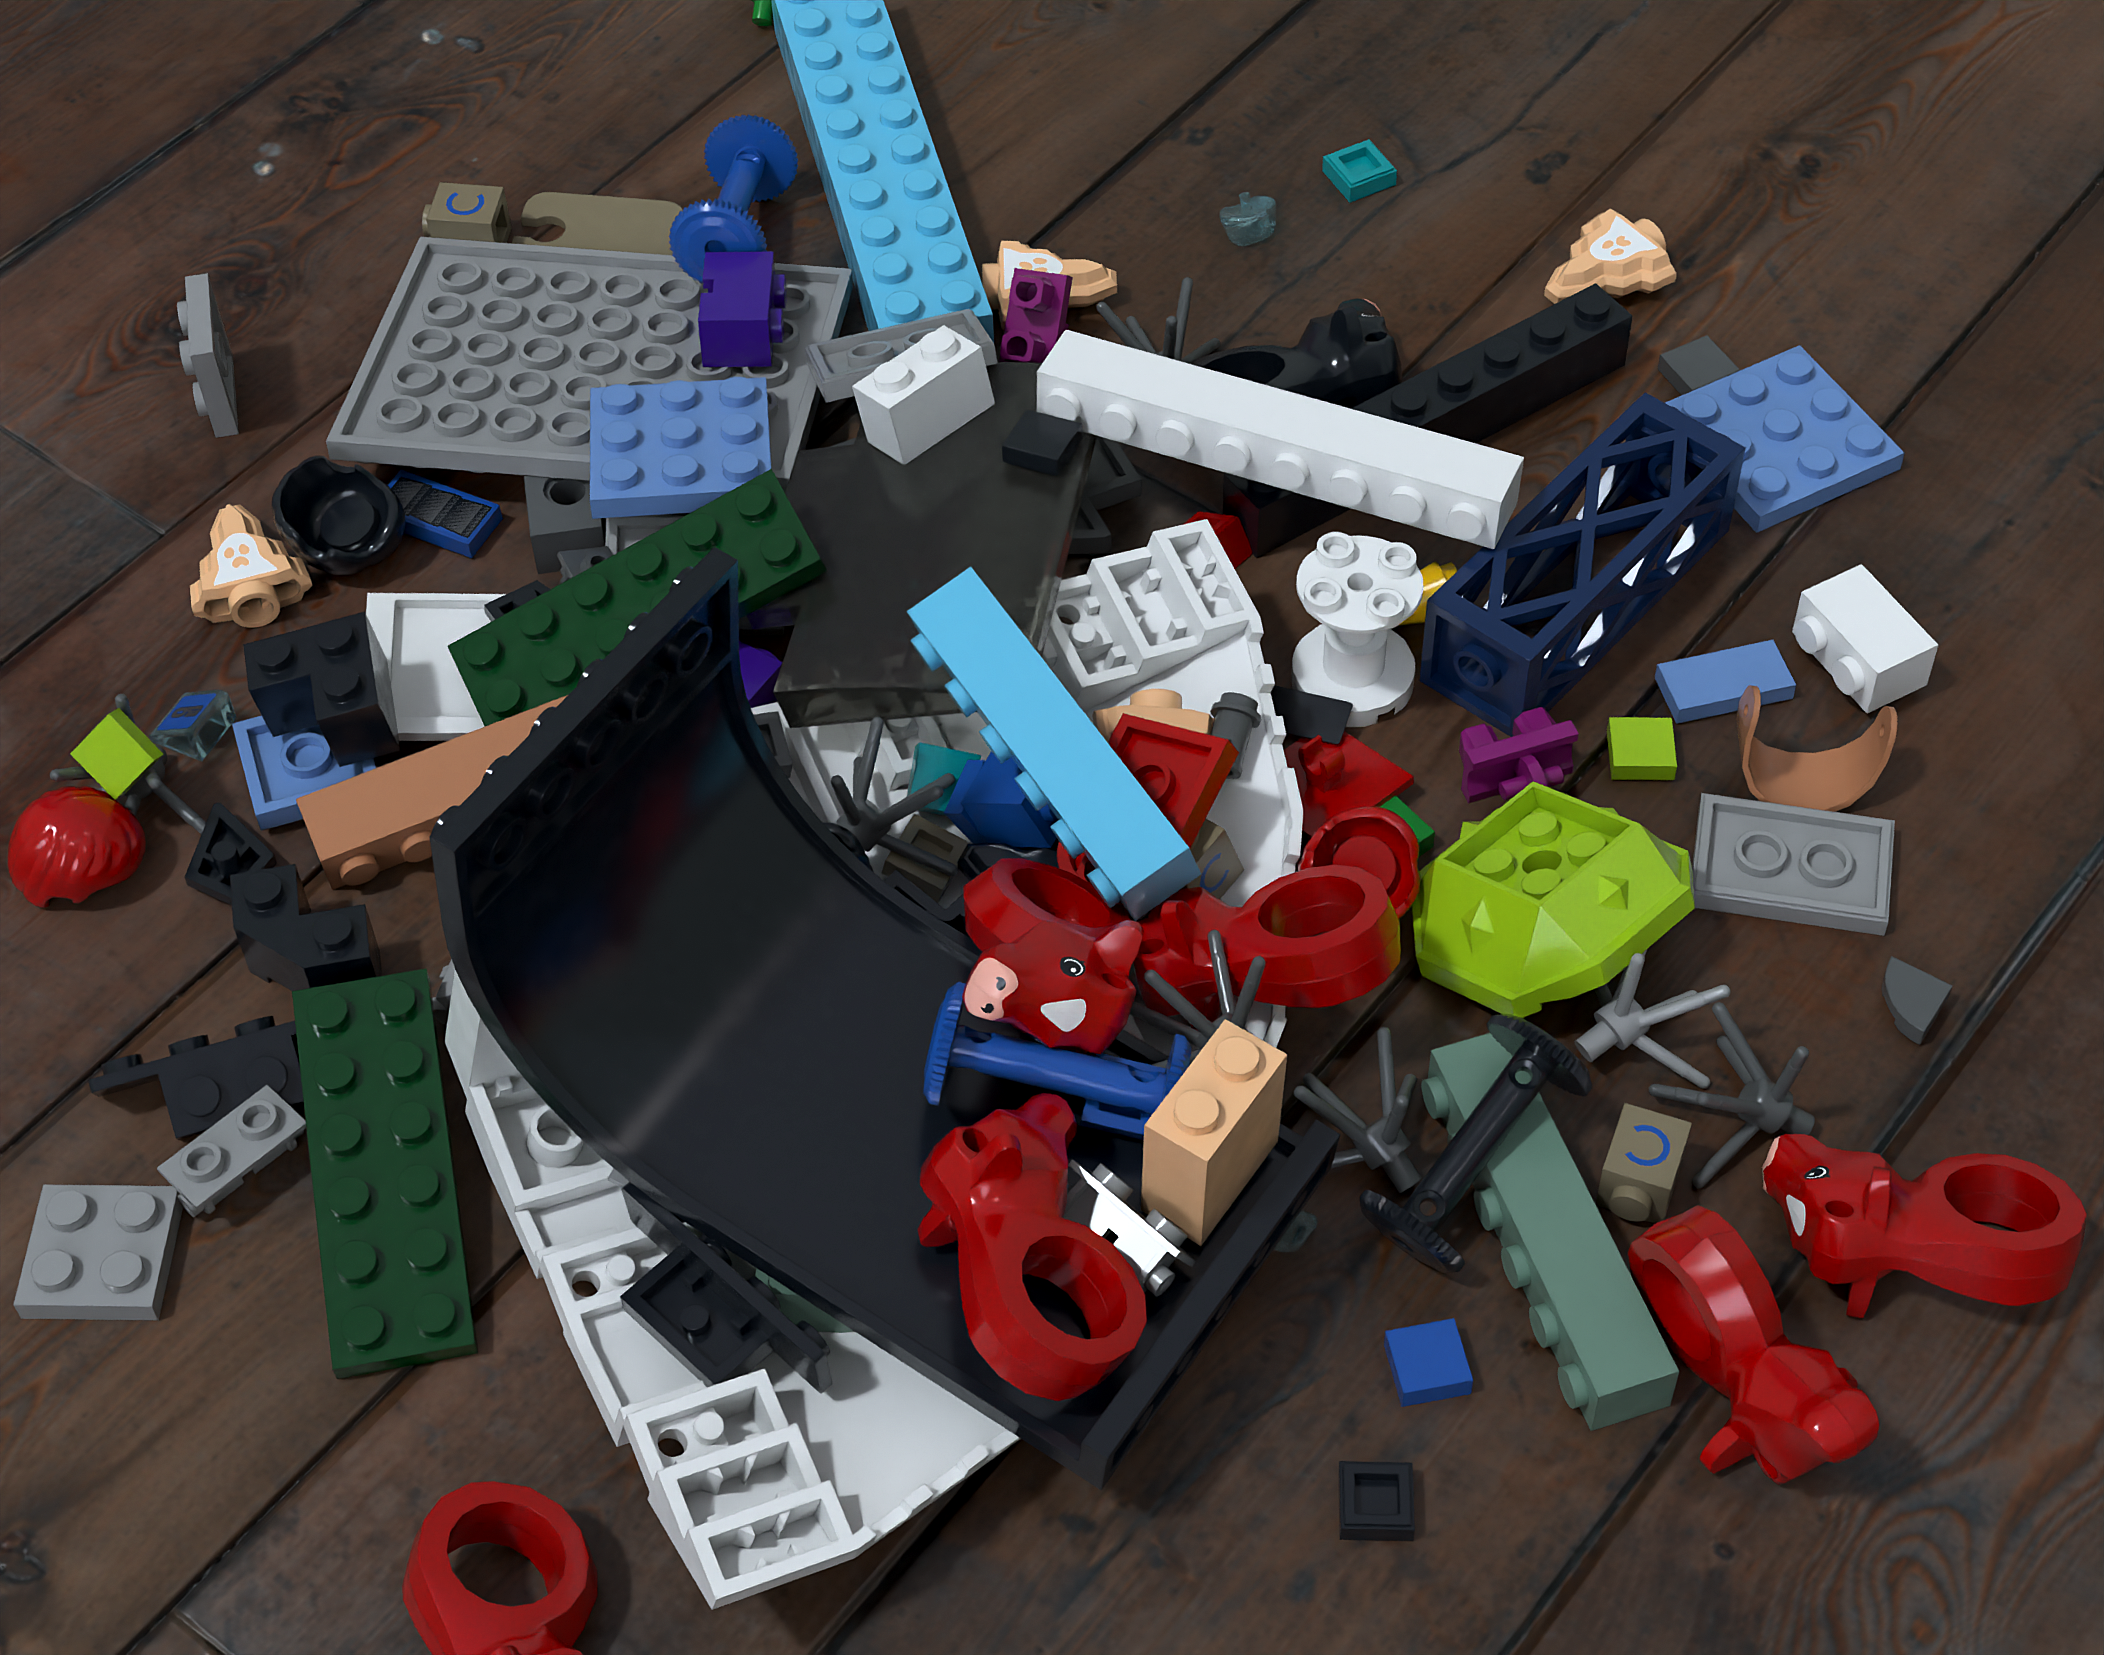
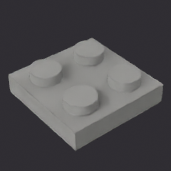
(208, 355)
(99, 1252)

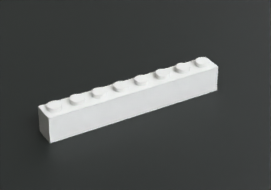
(1281, 438)

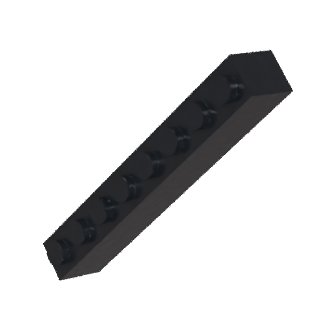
(1464, 399)

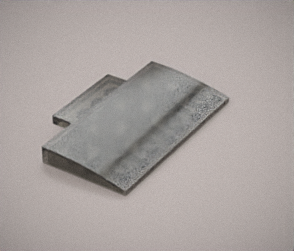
(901, 535)

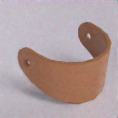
(1813, 780)

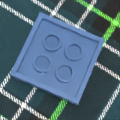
(1799, 436)
(675, 444)

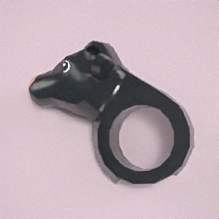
(1337, 360)

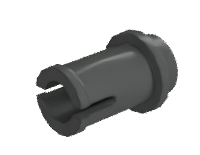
(1234, 721)

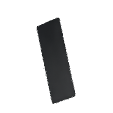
(1311, 714)

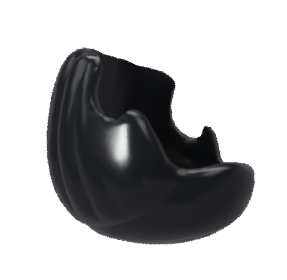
(337, 516)

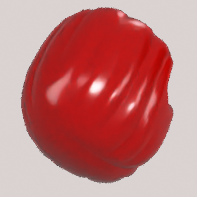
(1372, 841)
(73, 845)

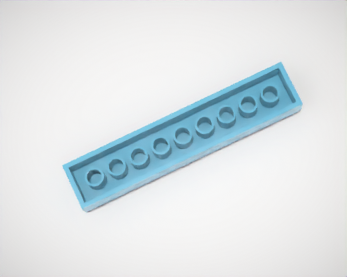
(877, 163)

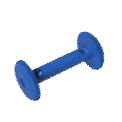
(750, 163)
(1043, 1066)

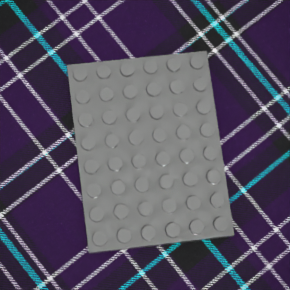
(500, 342)

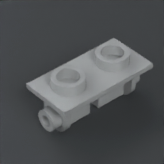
(231, 1148)
(1145, 1243)

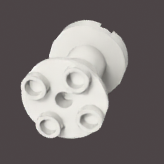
(1358, 594)

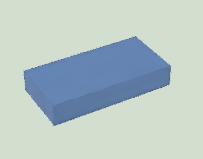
(1716, 680)

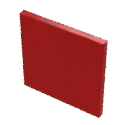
(1341, 778)

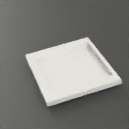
(424, 679)

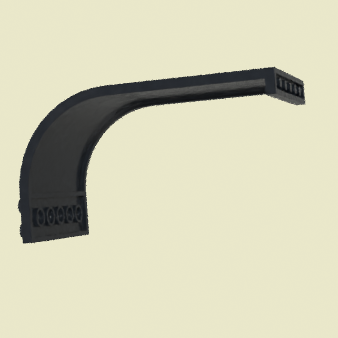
(758, 1016)

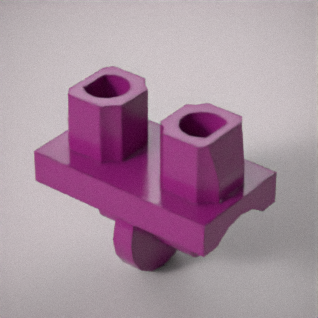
(1035, 315)
(1535, 753)

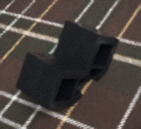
(290, 942)

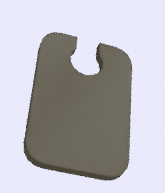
(602, 222)

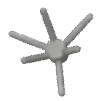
(1625, 1022)

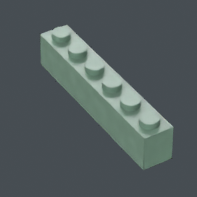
(1557, 1247)

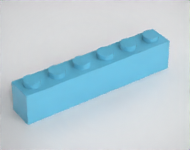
(1054, 744)

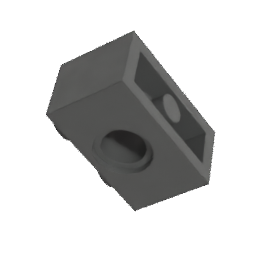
(560, 519)

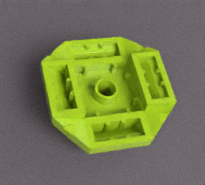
(1545, 901)

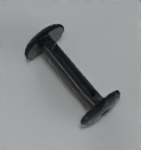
(1477, 1141)

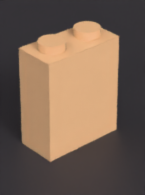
(1213, 1130)

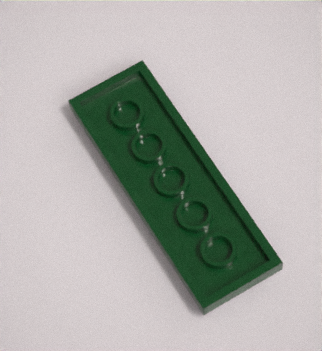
(552, 639)
(383, 1175)

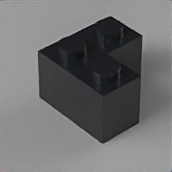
(329, 679)

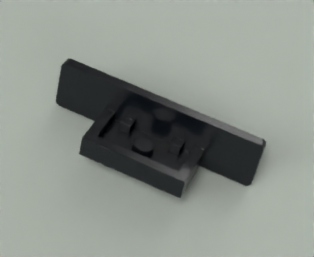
(212, 1080)
(708, 1311)

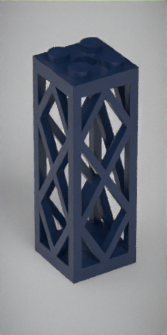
(1681, 477)

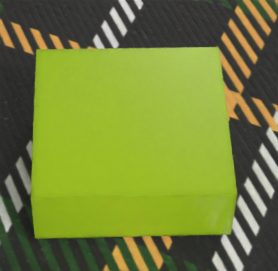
(1641, 748)
(116, 753)

